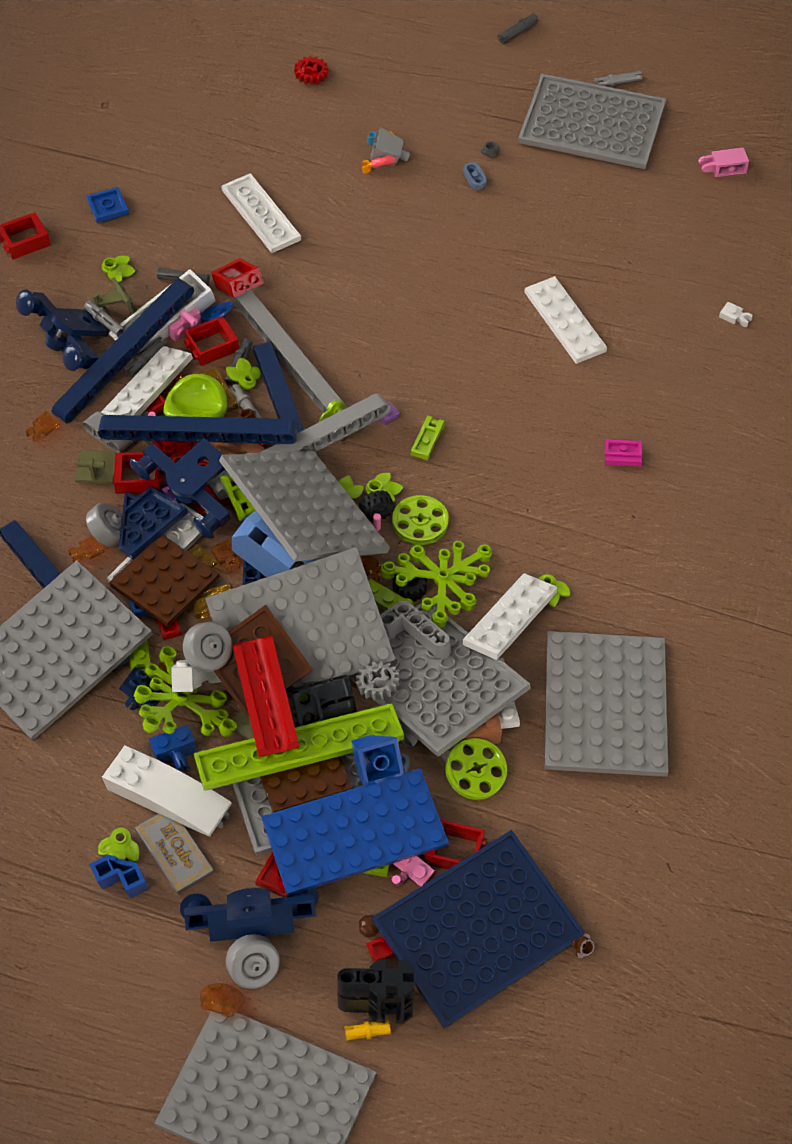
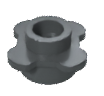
(490, 149)

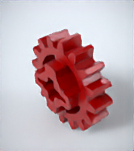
(311, 70)

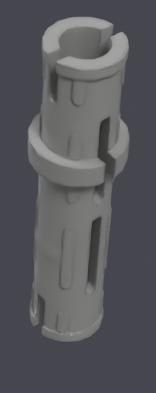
(611, 80)
(92, 308)
(243, 399)

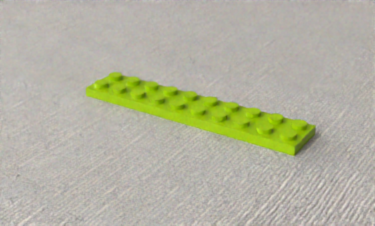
(316, 743)

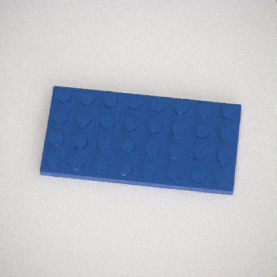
(354, 832)

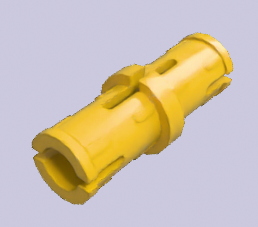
(367, 1030)

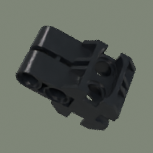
(319, 700)
(377, 990)

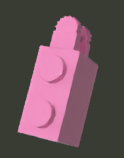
(725, 162)

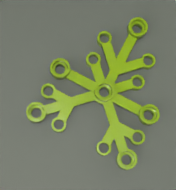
(442, 577)
(151, 722)

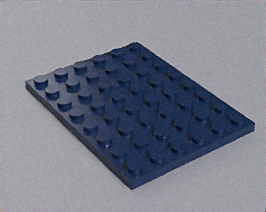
(478, 928)

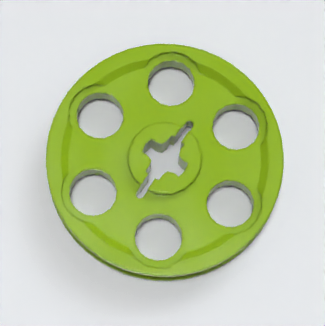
(413, 516)
(474, 778)

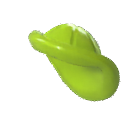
(196, 397)

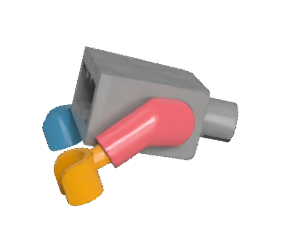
(385, 150)

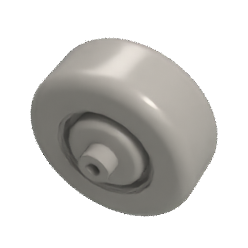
(105, 524)
(207, 646)
(252, 961)

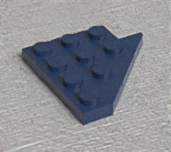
(147, 519)

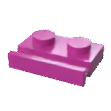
(623, 452)

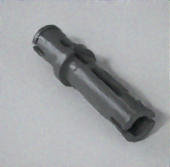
(522, 25)
(174, 274)
(242, 352)
(140, 361)

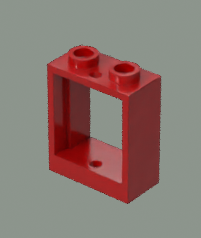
(29, 244)
(236, 276)
(205, 330)
(121, 486)
(459, 831)

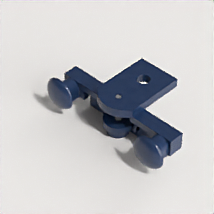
(59, 320)
(188, 480)
(247, 913)

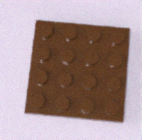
(164, 580)
(290, 659)
(305, 783)

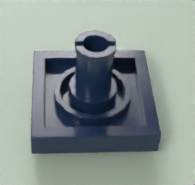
(134, 679)

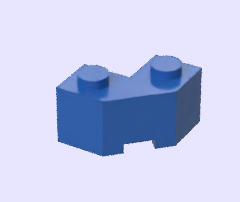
(112, 870)

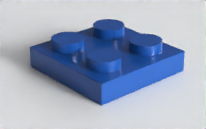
(107, 205)

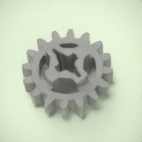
(378, 680)

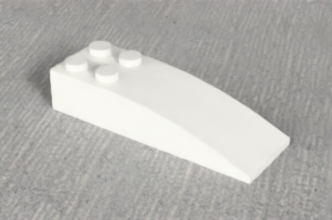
(201, 300)
(165, 791)

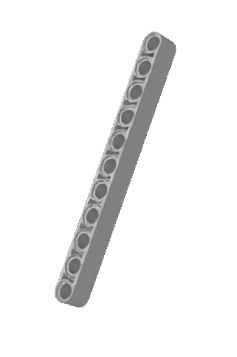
(286, 350)
(324, 432)

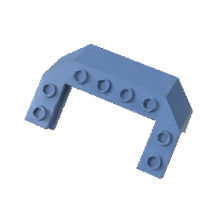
(268, 557)

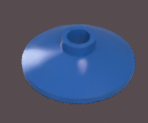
(217, 311)

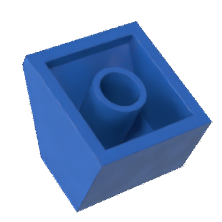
(377, 758)

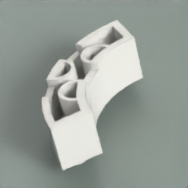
(187, 678)

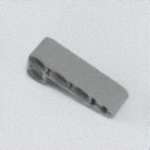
(408, 618)

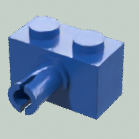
(174, 747)

